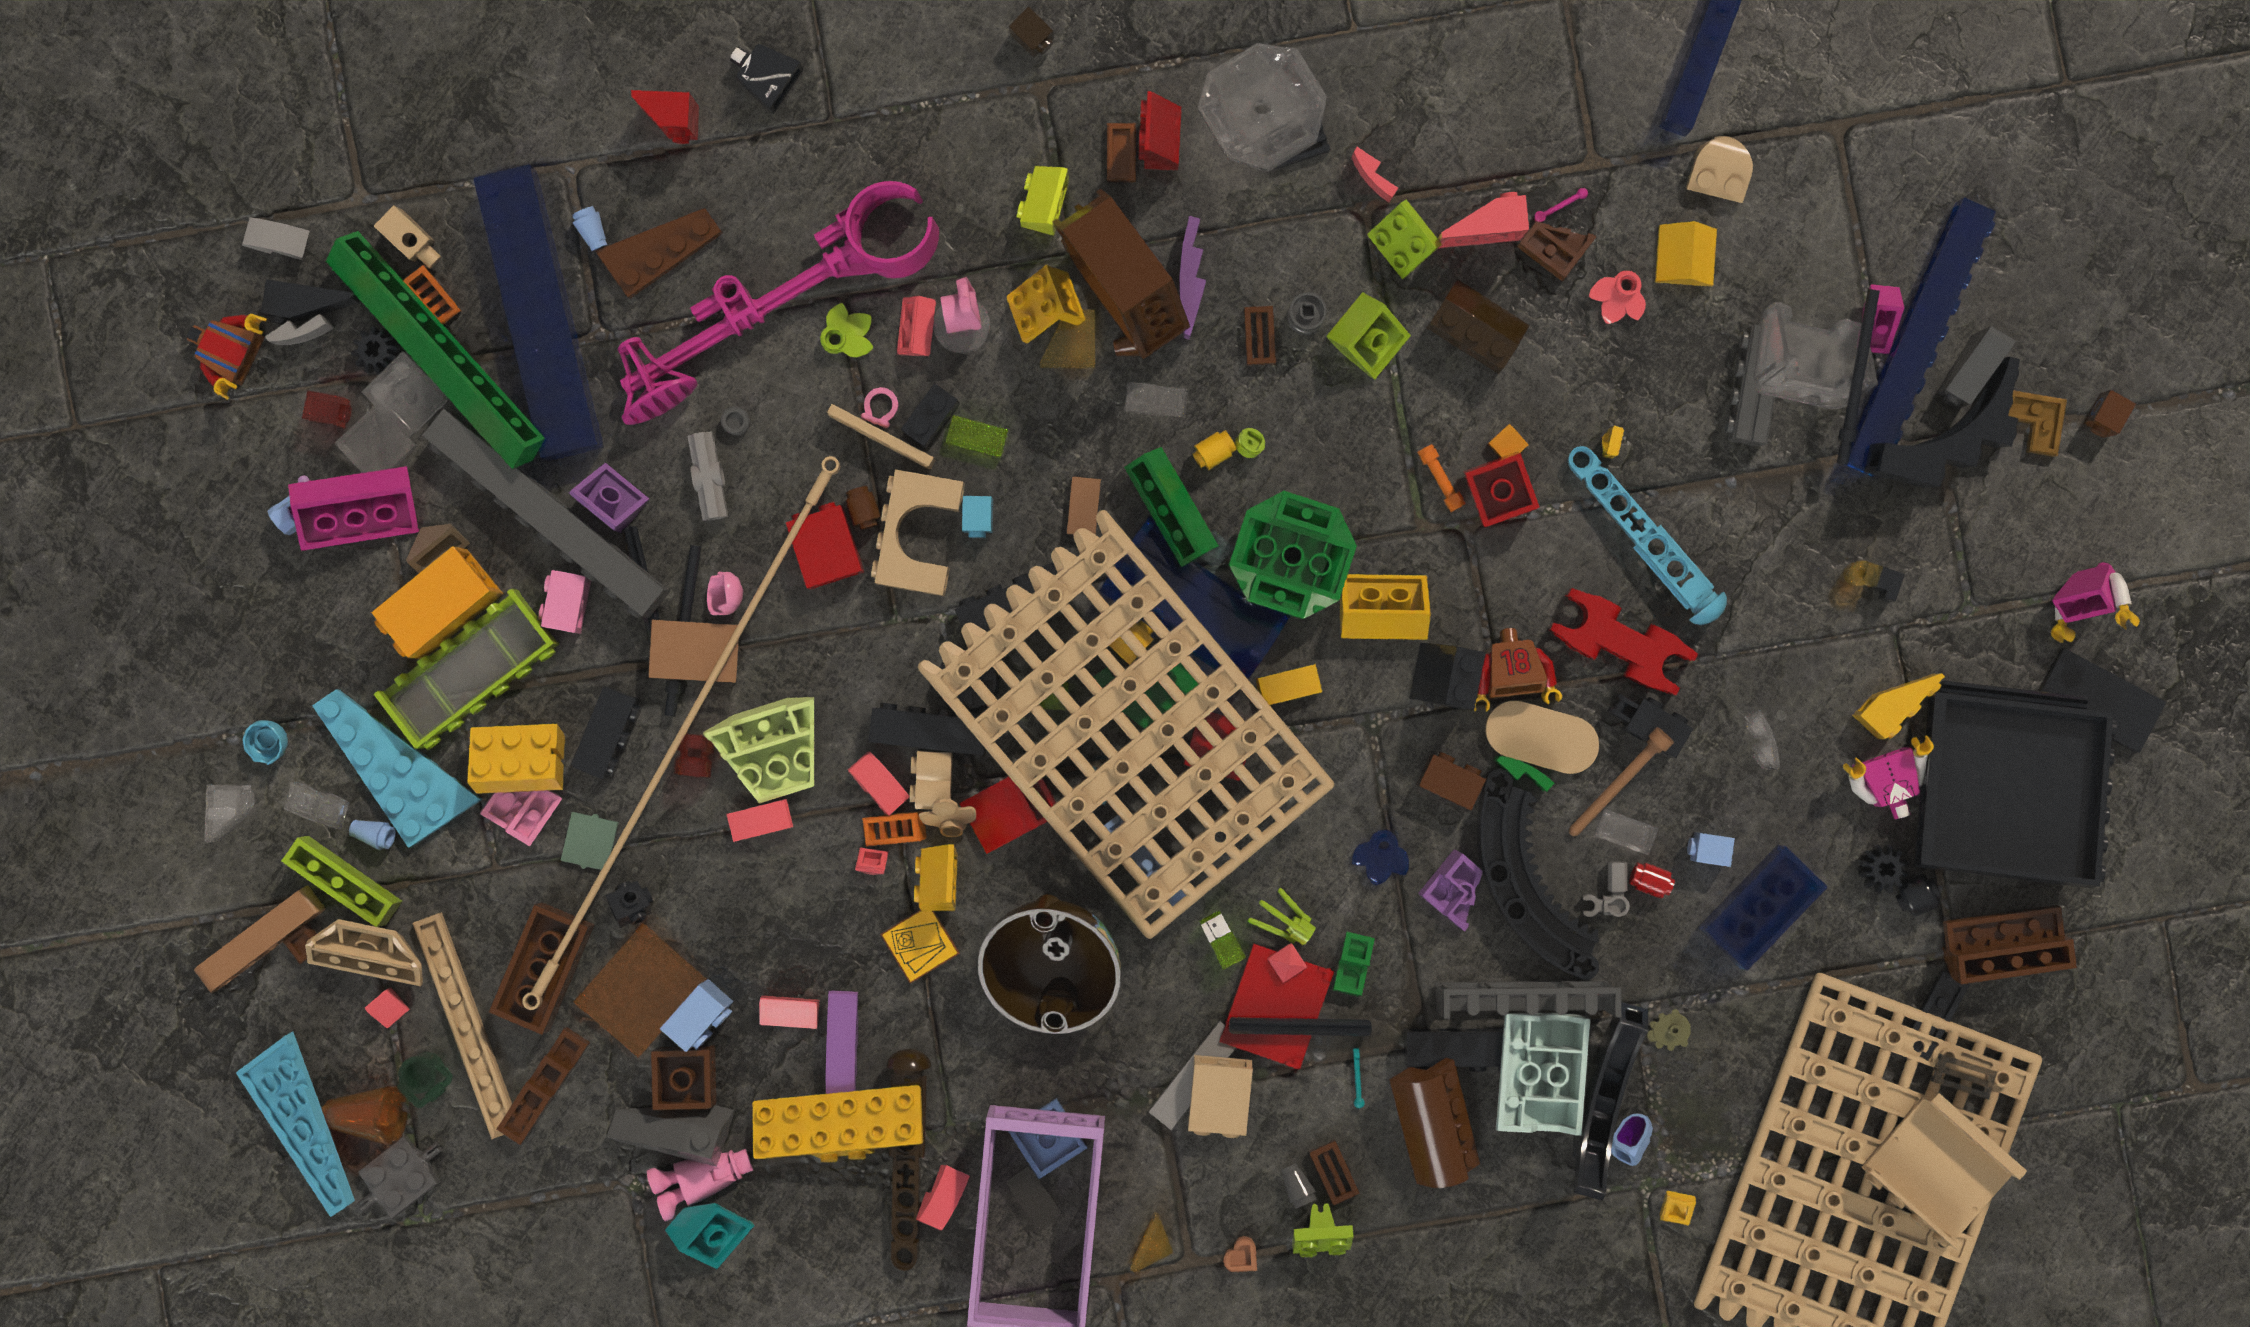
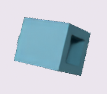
(977, 515)

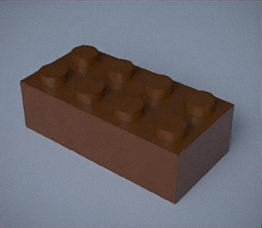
(535, 947)

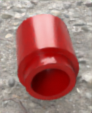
(1651, 880)

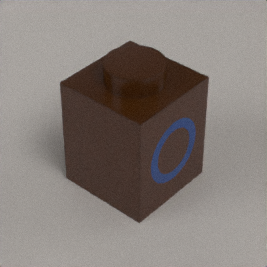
(2109, 414)

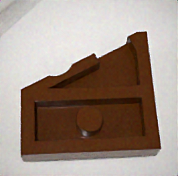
(1555, 247)

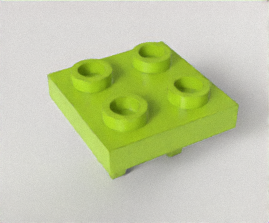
(1404, 239)
(1322, 1235)

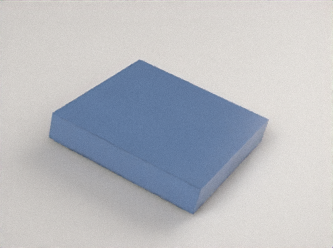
(1047, 1151)

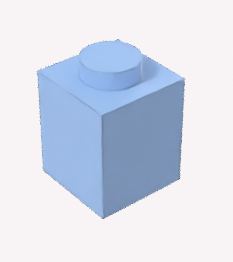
(1711, 849)

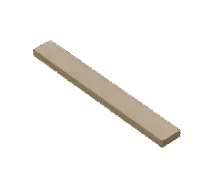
(464, 1020)

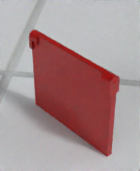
(1266, 996)

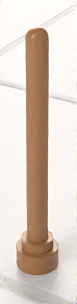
(1658, 742)

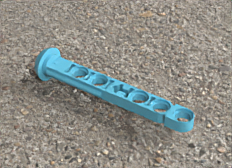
(1695, 592)

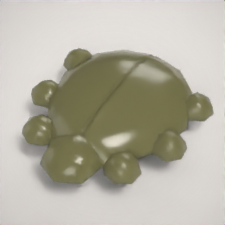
(1670, 1030)

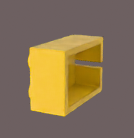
(516, 758)

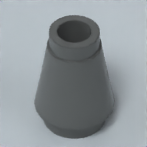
(1297, 1186)

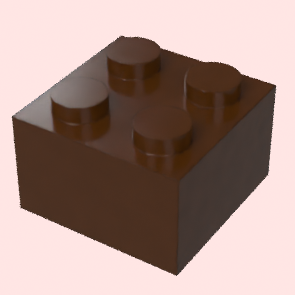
(683, 1078)

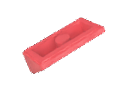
(916, 326)
(789, 1012)

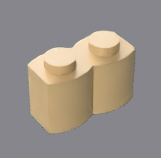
(933, 777)

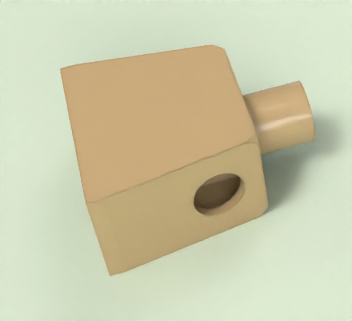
(400, 228)

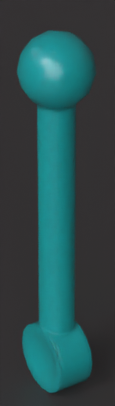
(1359, 1101)

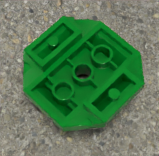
(1300, 524)

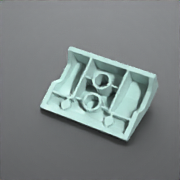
(1543, 1073)

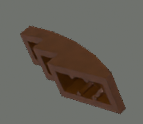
(543, 1086)

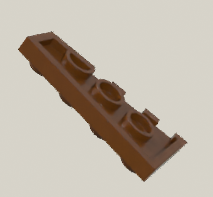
(653, 253)

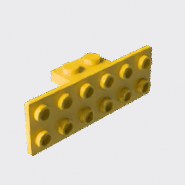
(837, 1123)

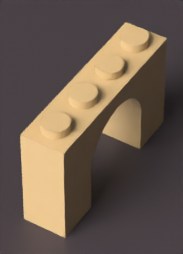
(909, 493)

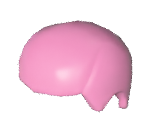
(724, 593)

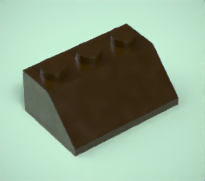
(1478, 326)

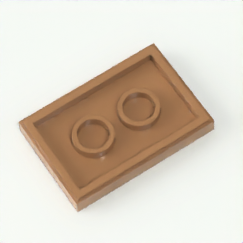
(690, 651)

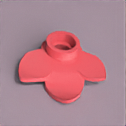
(1616, 300)

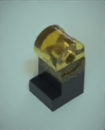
(1875, 577)

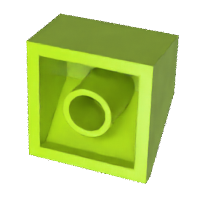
(1368, 335)

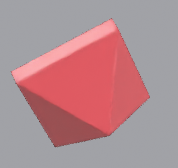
(871, 861)
(1287, 962)

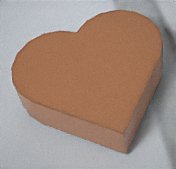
(1241, 1256)

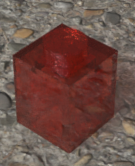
(326, 409)

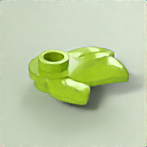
(851, 331)

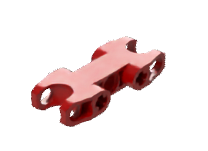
(1642, 652)

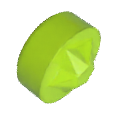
(1250, 443)

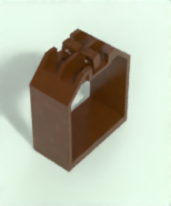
(1123, 274)

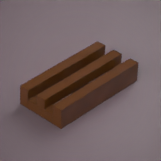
(1271, 360)
(1323, 1149)

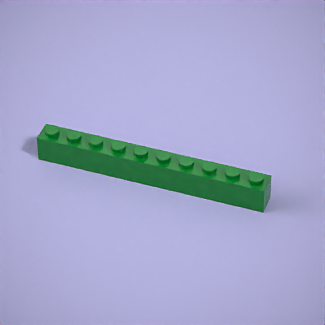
(435, 349)

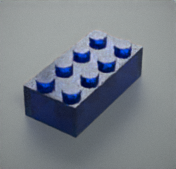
(1762, 907)

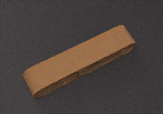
(259, 939)

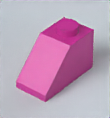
(1887, 318)

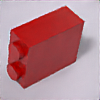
(825, 547)

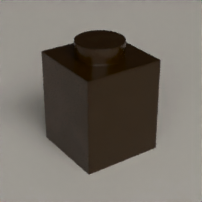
(1031, 32)

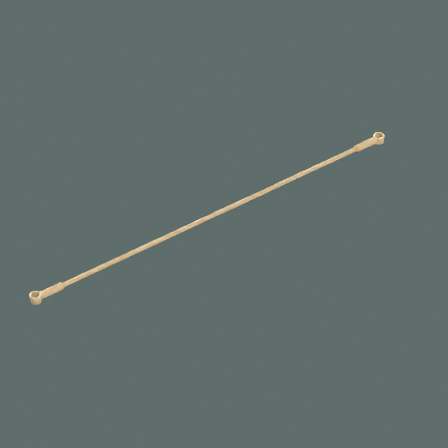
(552, 965)

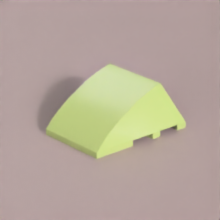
(770, 747)

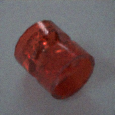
(694, 765)

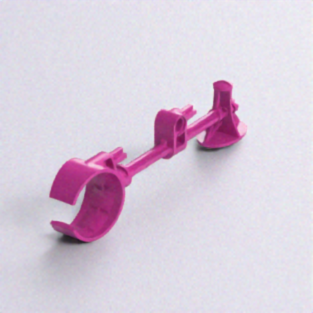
(743, 311)

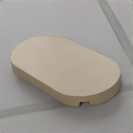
(1542, 737)

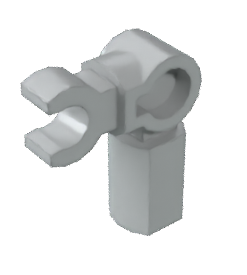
(1615, 903)

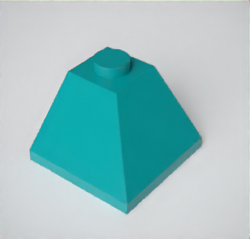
(708, 1232)

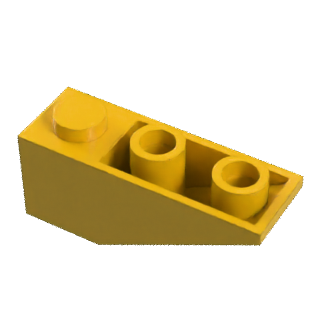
(1887, 709)

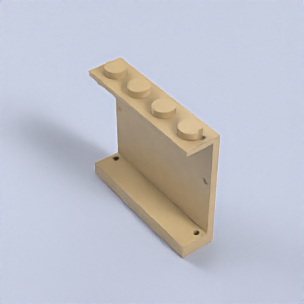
(1940, 1168)

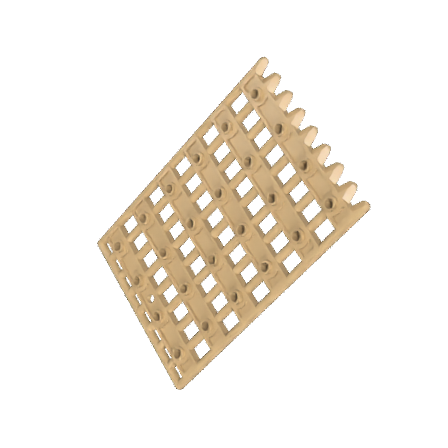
(1167, 729)
(1885, 1219)

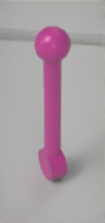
(1540, 216)

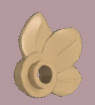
(948, 817)

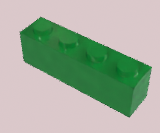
(1171, 506)

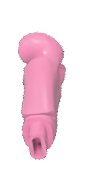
(696, 1180)

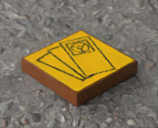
(920, 944)

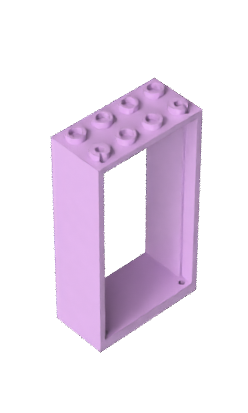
(1037, 1122)

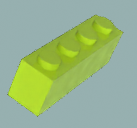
(341, 881)

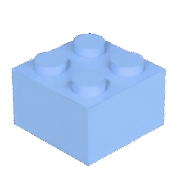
(696, 1015)

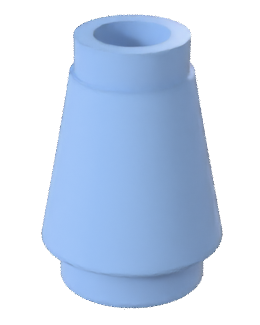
(590, 227)
(375, 834)

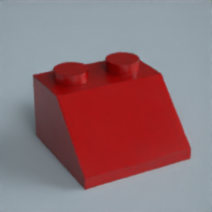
(672, 112)

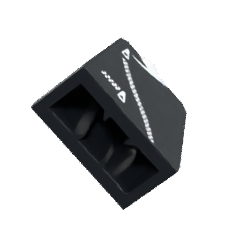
(766, 74)

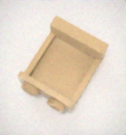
(1220, 1096)

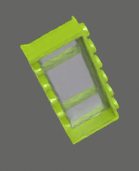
(467, 671)

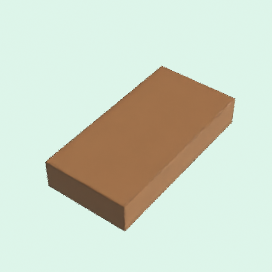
(1083, 504)

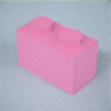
(564, 601)

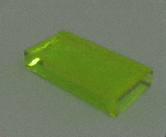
(977, 436)

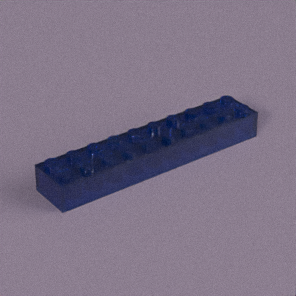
(538, 312)

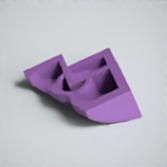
(1453, 888)

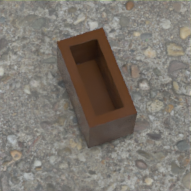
(1451, 781)

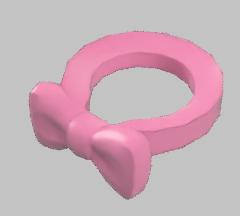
(867, 416)

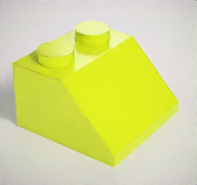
(1044, 198)

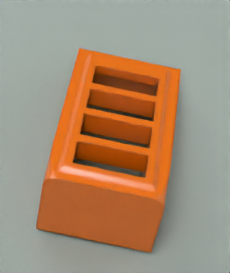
(420, 273)
(918, 828)

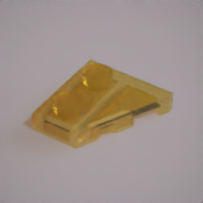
(1072, 345)

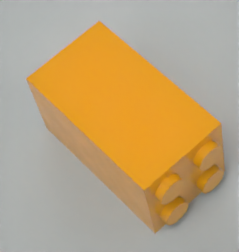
(436, 603)

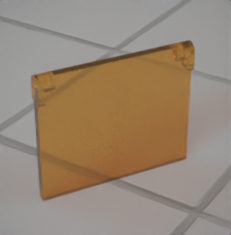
(639, 990)

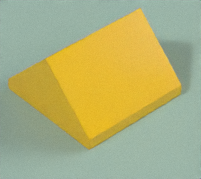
(1686, 254)

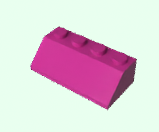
(353, 508)

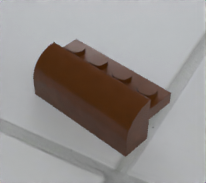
(2007, 945)
(1435, 1124)

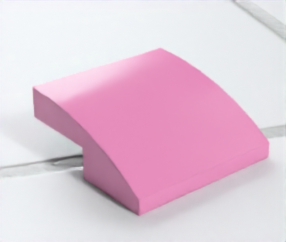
(521, 812)

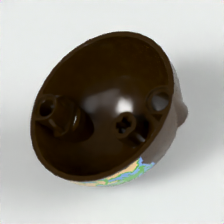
(1046, 952)

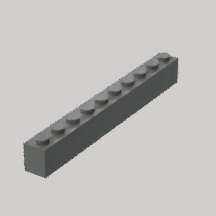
(547, 514)

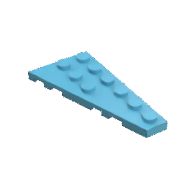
(402, 779)
(290, 1105)

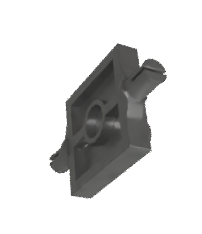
(399, 1176)

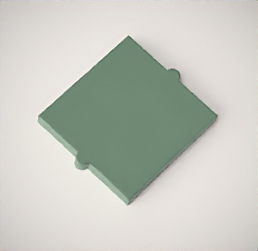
(589, 840)

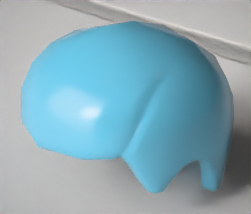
(265, 741)

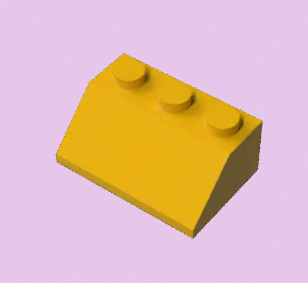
(1385, 607)

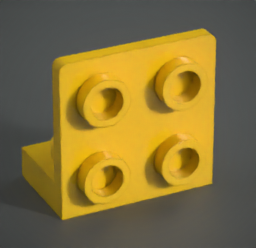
(1043, 301)

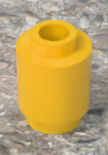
(1214, 450)

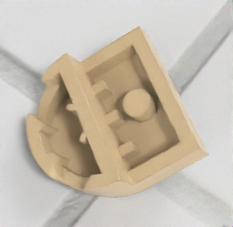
(1721, 169)

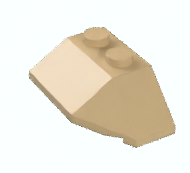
(365, 952)

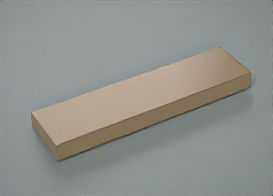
(881, 437)

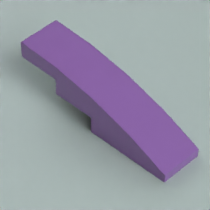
(1190, 287)
(841, 1041)

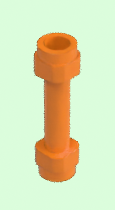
(1429, 456)

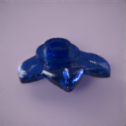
(1380, 861)

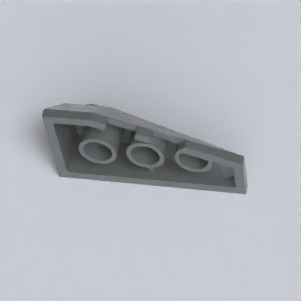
(677, 1132)

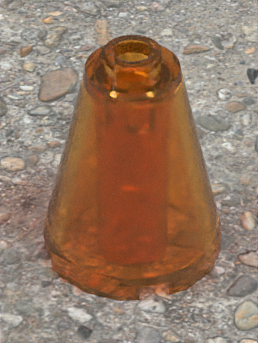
(368, 1114)

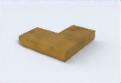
(2045, 419)

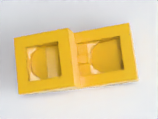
(1289, 684)

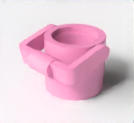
(961, 309)

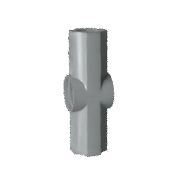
(707, 476)

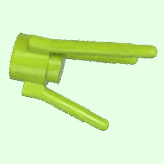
(1299, 928)

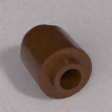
(862, 507)

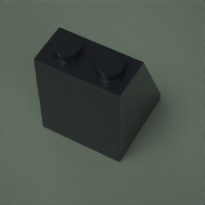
(1447, 675)

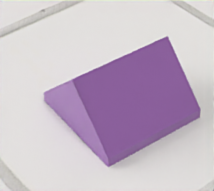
(610, 497)

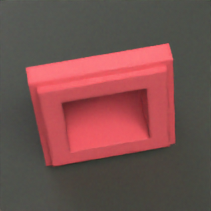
(387, 1008)

